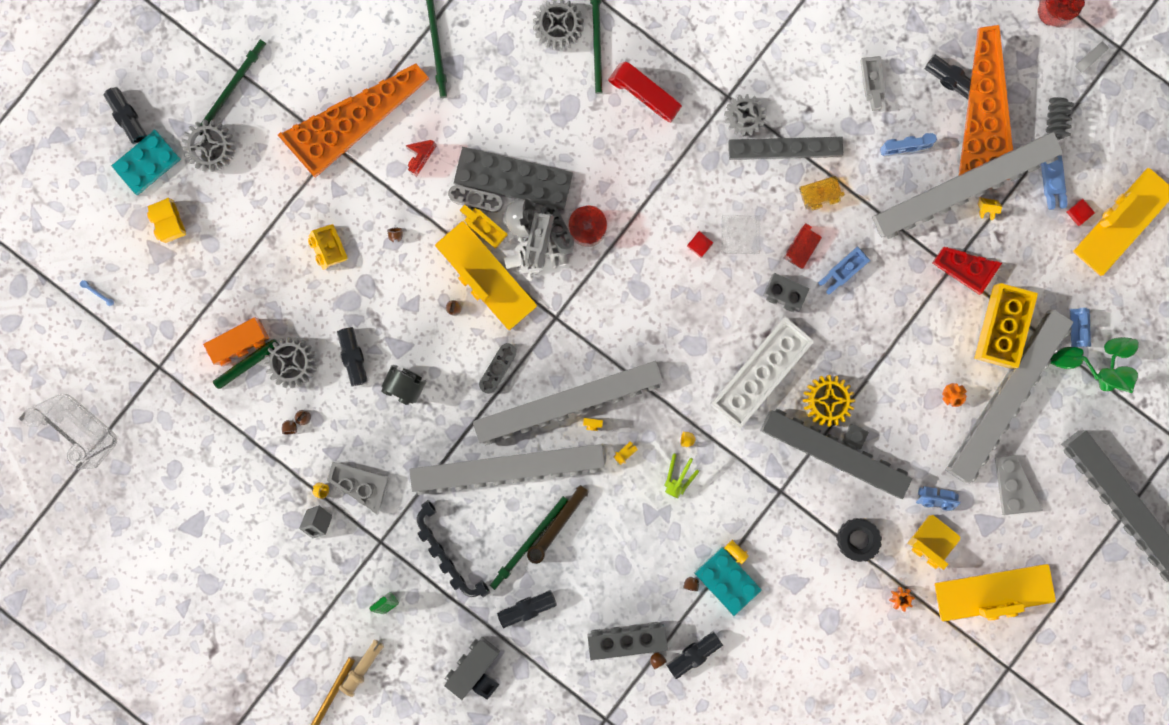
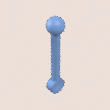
(84, 284)

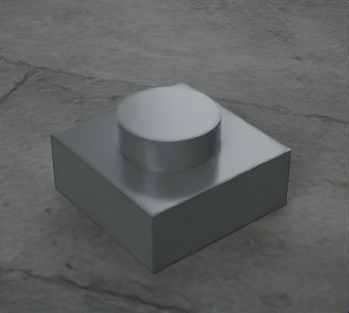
(855, 436)

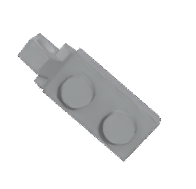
(873, 81)

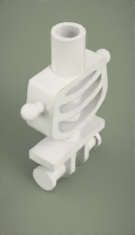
(518, 260)

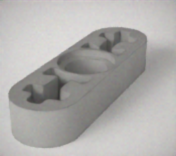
(490, 197)

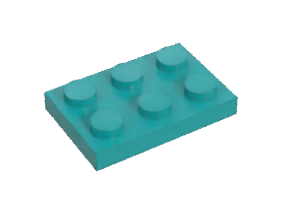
(146, 162)
(727, 581)

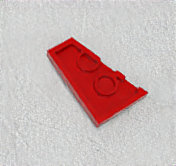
(966, 268)

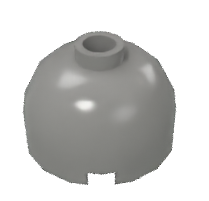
(519, 217)

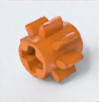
(954, 395)
(895, 598)

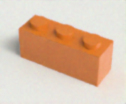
(236, 342)

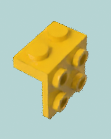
(934, 542)

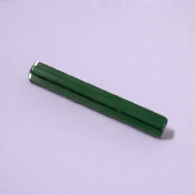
(244, 365)

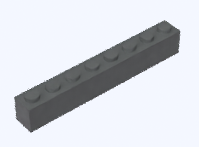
(836, 454)

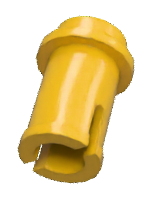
(625, 453)
(736, 551)

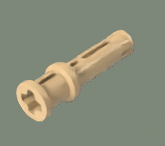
(357, 675)

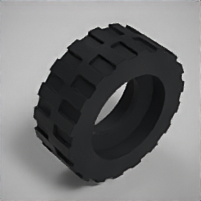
(872, 547)

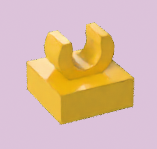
(989, 205)

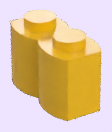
(166, 220)

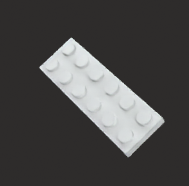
(762, 372)

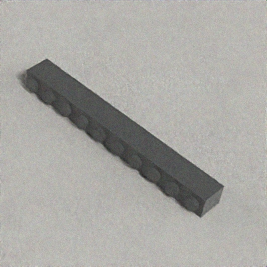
(1121, 498)

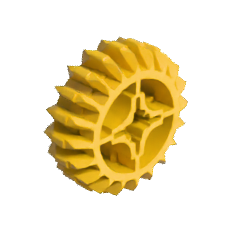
(828, 392)

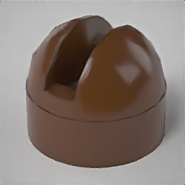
(395, 234)
(457, 309)
(305, 420)
(289, 427)
(691, 584)
(657, 660)

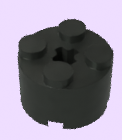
(403, 384)

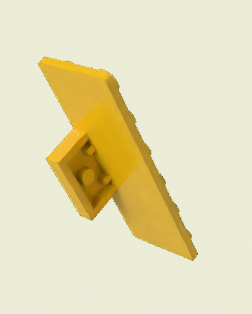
(1123, 222)
(485, 275)
(995, 593)

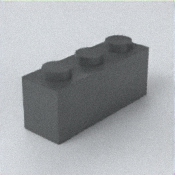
(471, 667)

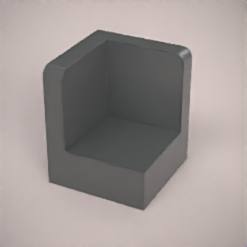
(316, 522)

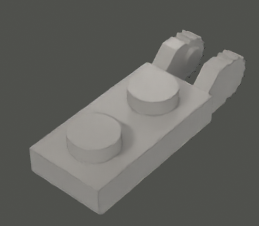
(538, 239)

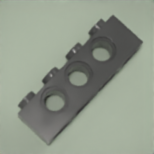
(637, 646)

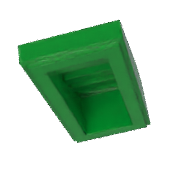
(384, 604)

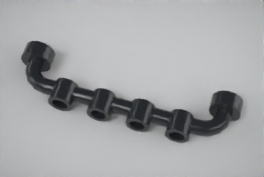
(437, 550)

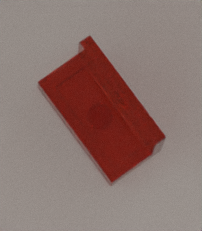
(802, 246)

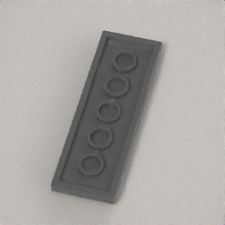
(513, 178)

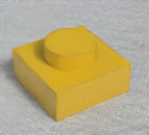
(592, 424)

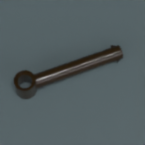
(558, 523)

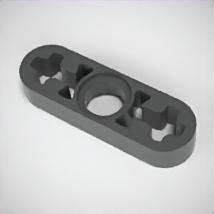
(557, 237)
(505, 367)

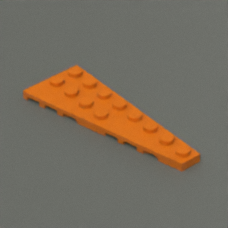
(987, 117)
(337, 129)

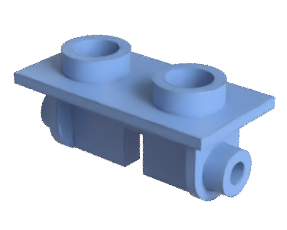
(1080, 328)
(947, 500)

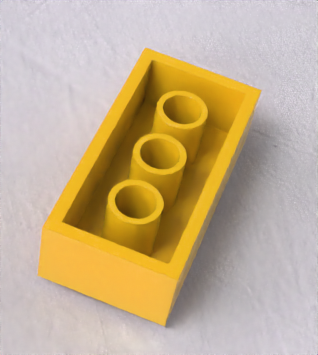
(1006, 326)

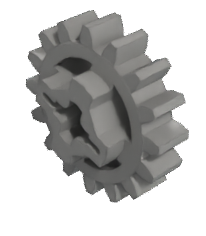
(738, 111)

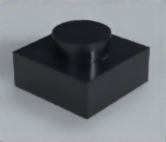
(485, 686)

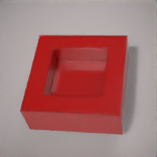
(1080, 212)
(700, 244)

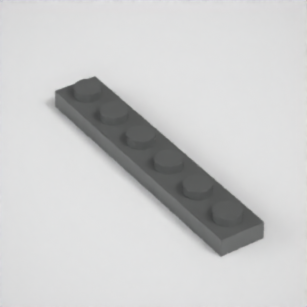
(785, 148)

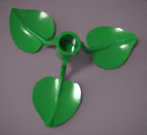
(1121, 378)

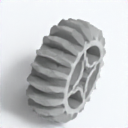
(548, 12)
(210, 154)
(286, 368)

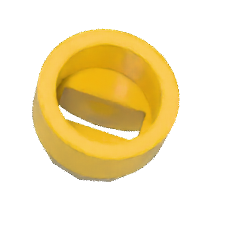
(687, 439)
(324, 491)

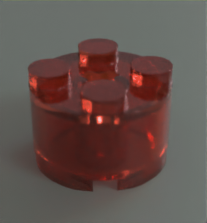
(1059, 12)
(586, 215)

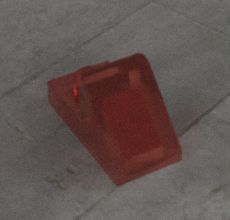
(423, 151)

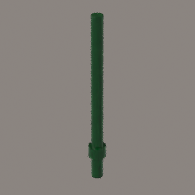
(597, 45)
(252, 56)
(440, 78)
(505, 571)

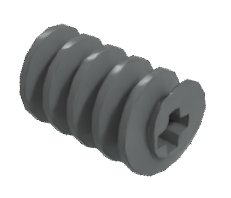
(1058, 117)

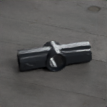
(950, 76)
(124, 115)
(352, 356)
(526, 609)
(694, 655)

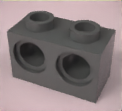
(787, 287)

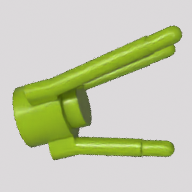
(675, 487)

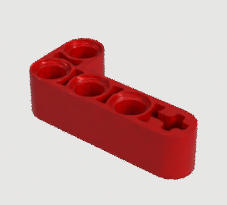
(645, 90)

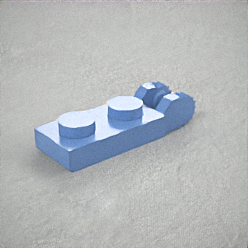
(909, 144)
(1054, 183)
(845, 269)

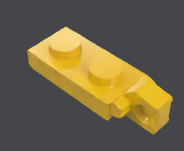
(484, 226)

